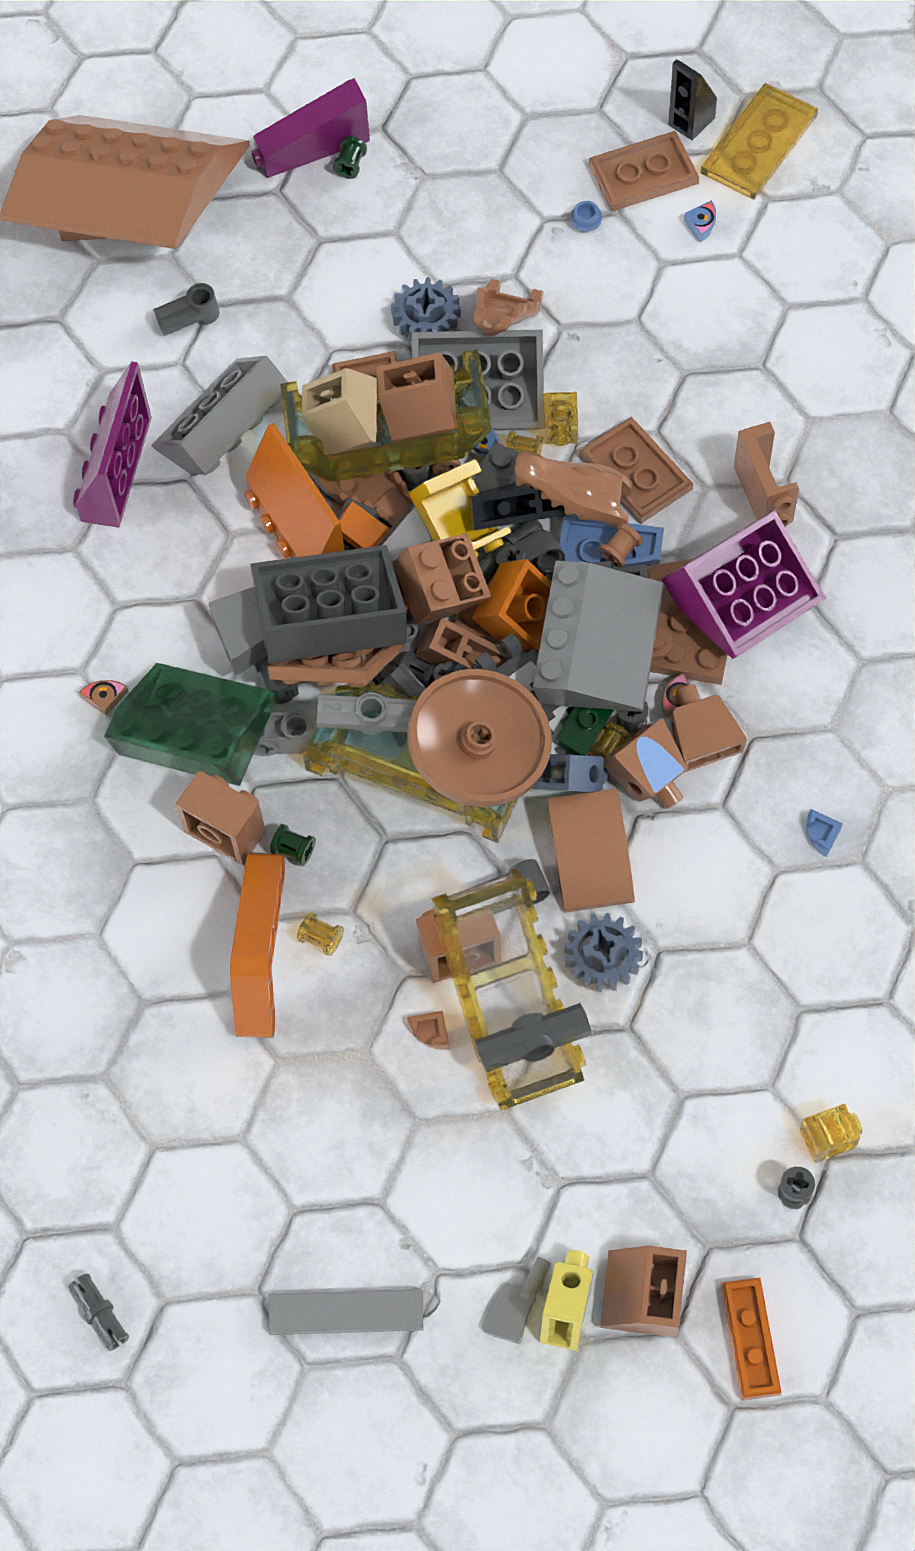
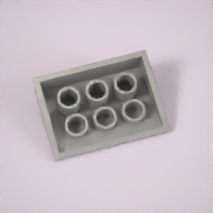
(509, 367)
(597, 638)

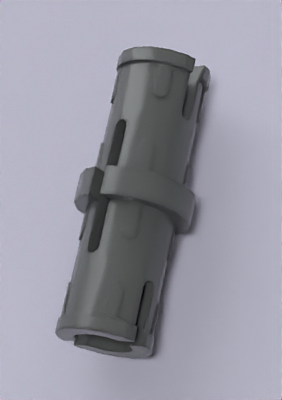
(98, 1312)

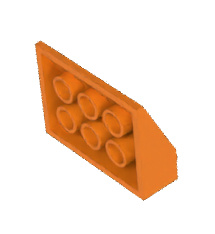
(290, 500)

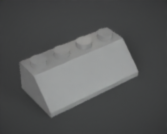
(222, 415)

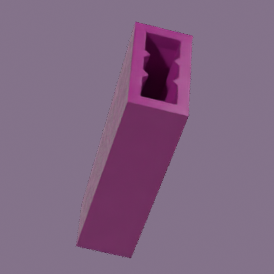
(313, 130)

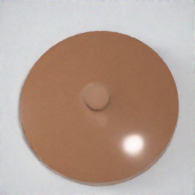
(479, 737)

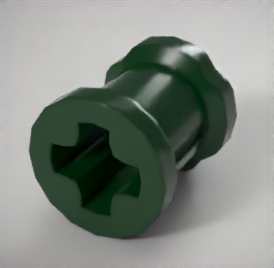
(349, 158)
(292, 844)

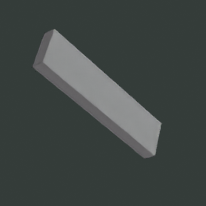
(346, 1312)

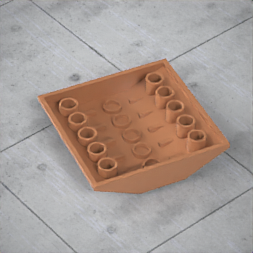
(119, 179)

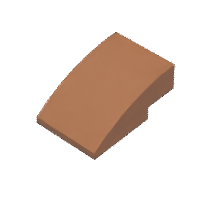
(590, 850)

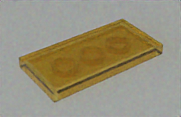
(759, 141)

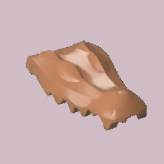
(500, 310)
(582, 488)
(380, 491)

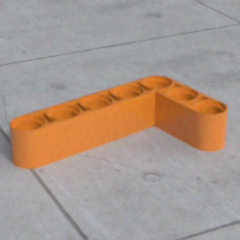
(255, 945)

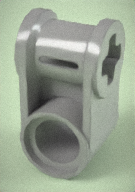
(278, 734)

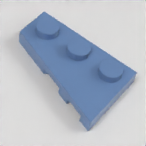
(583, 538)

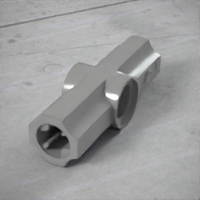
(348, 711)

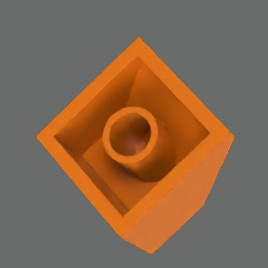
(516, 604)

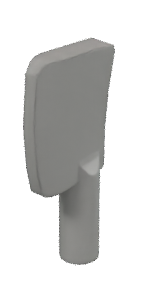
(512, 1305)

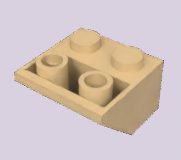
(341, 410)

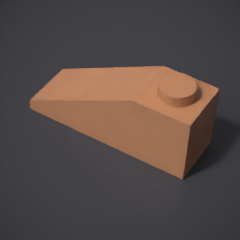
(449, 642)

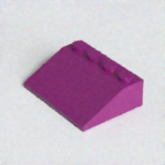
(114, 452)
(745, 586)

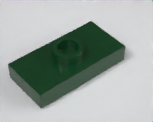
(582, 729)

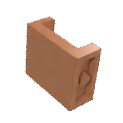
(753, 470)

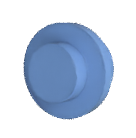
(586, 216)

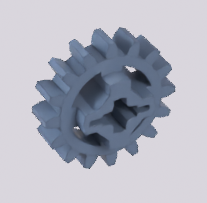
(412, 303)
(616, 946)

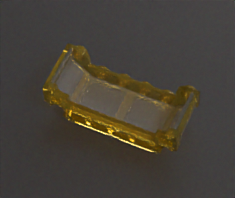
(502, 977)

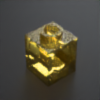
(560, 407)
(831, 1132)

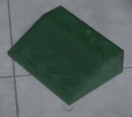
(191, 722)

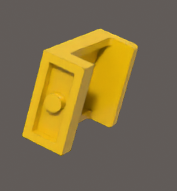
(446, 508)

